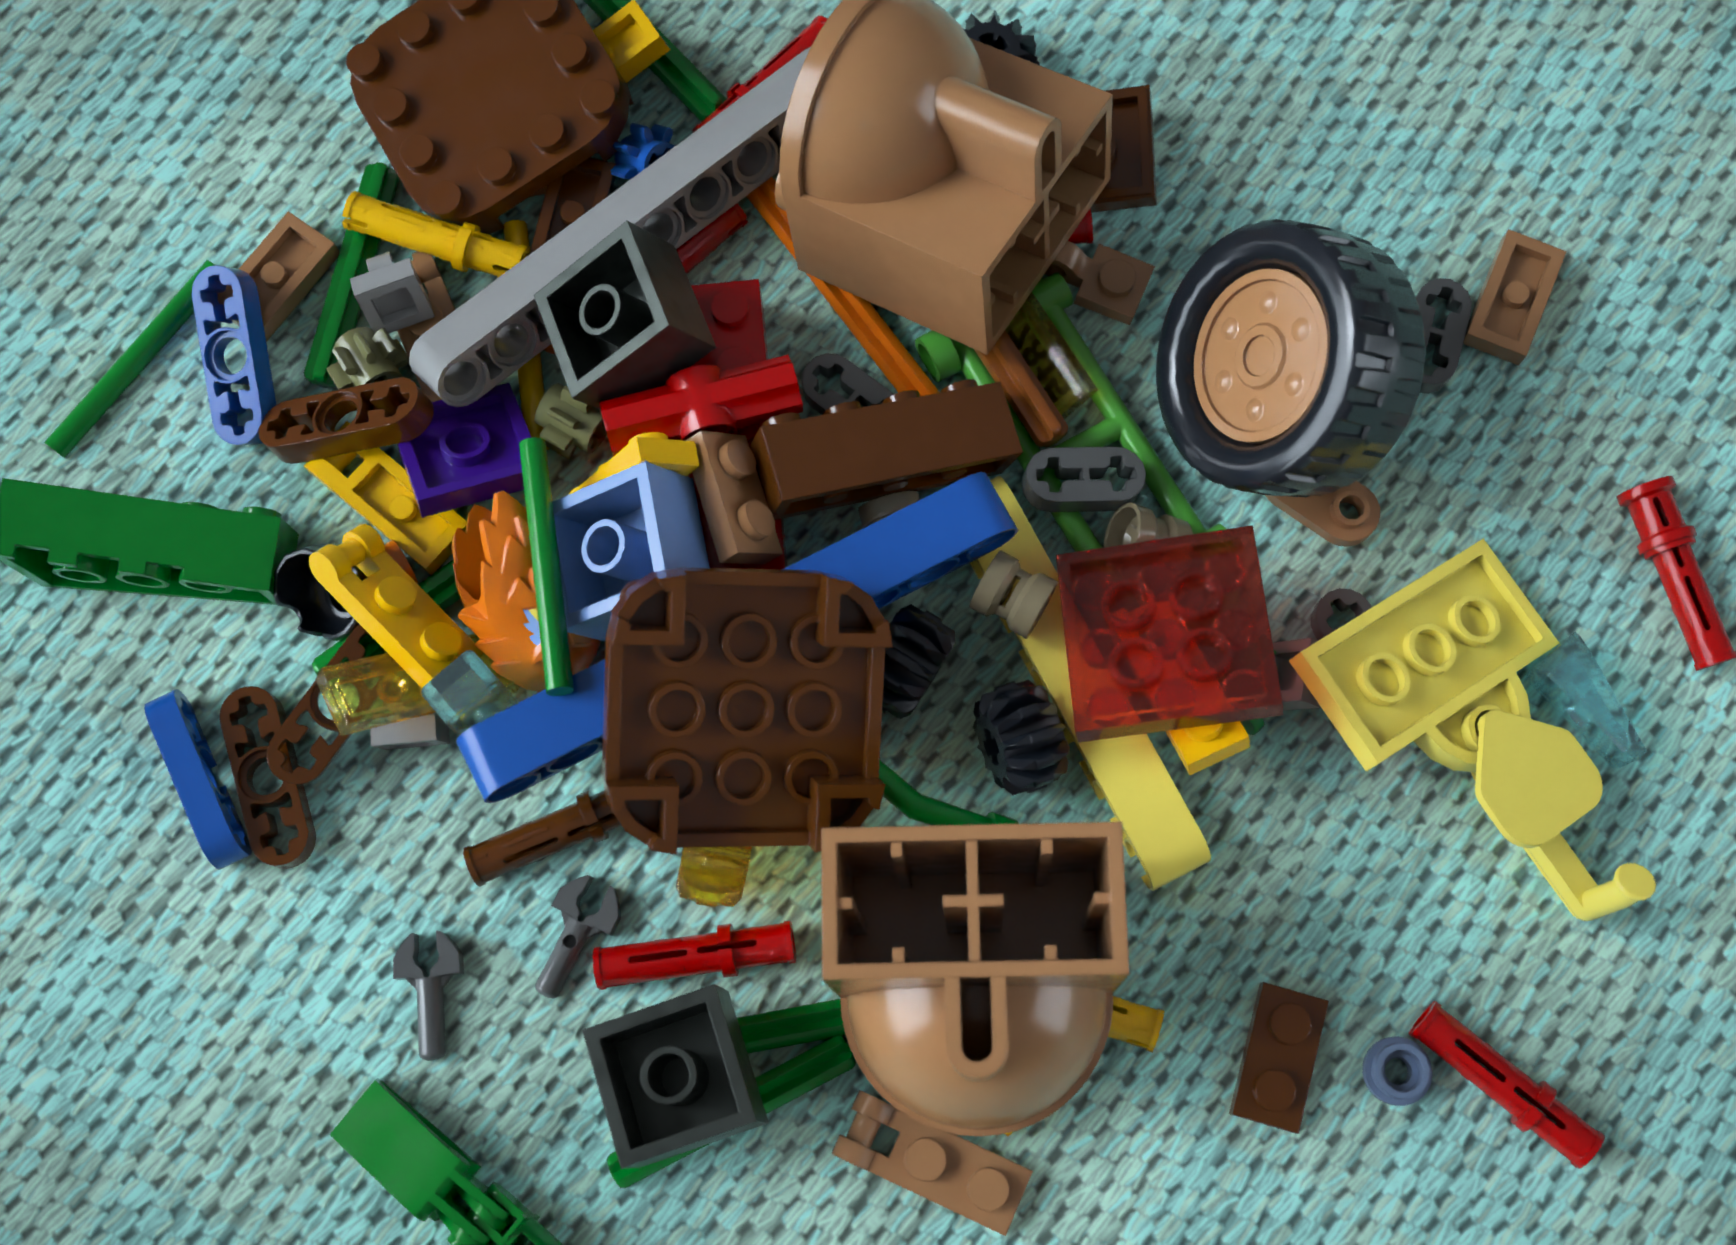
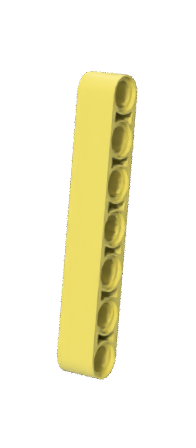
(1119, 769)

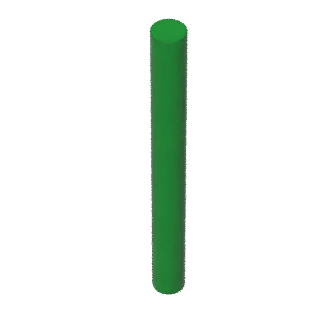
(124, 370)
(546, 567)

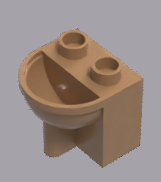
(935, 167)
(975, 963)

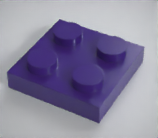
(467, 453)

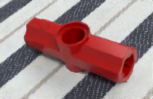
(705, 401)

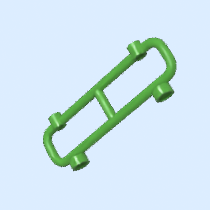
(946, 357)

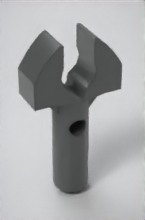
(575, 932)
(429, 989)

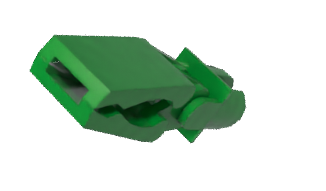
(430, 1171)

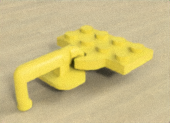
(1443, 673)

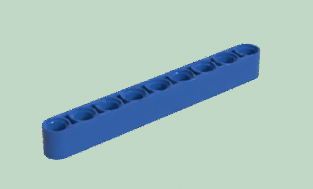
(882, 559)

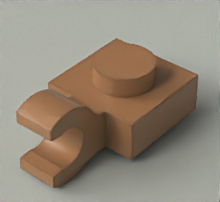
(1107, 282)

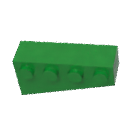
(140, 543)

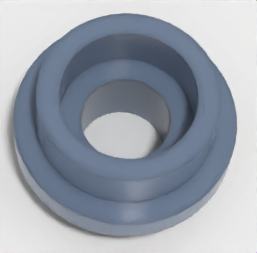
(1418, 1069)

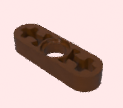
(386, 415)
(295, 733)
(243, 766)

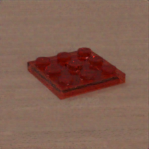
(1167, 635)

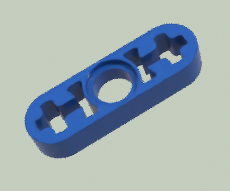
(213, 341)
(190, 765)

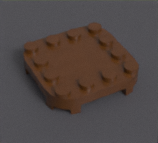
(487, 101)
(742, 707)

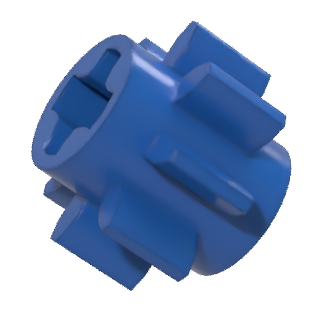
(640, 149)

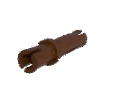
(541, 838)

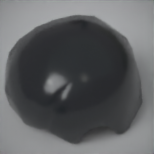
(316, 608)

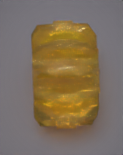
(713, 875)

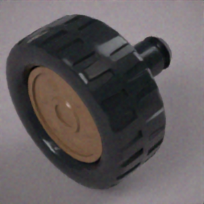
(1289, 359)

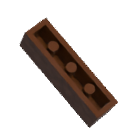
(884, 447)

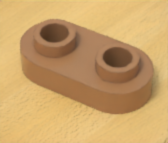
(1324, 518)

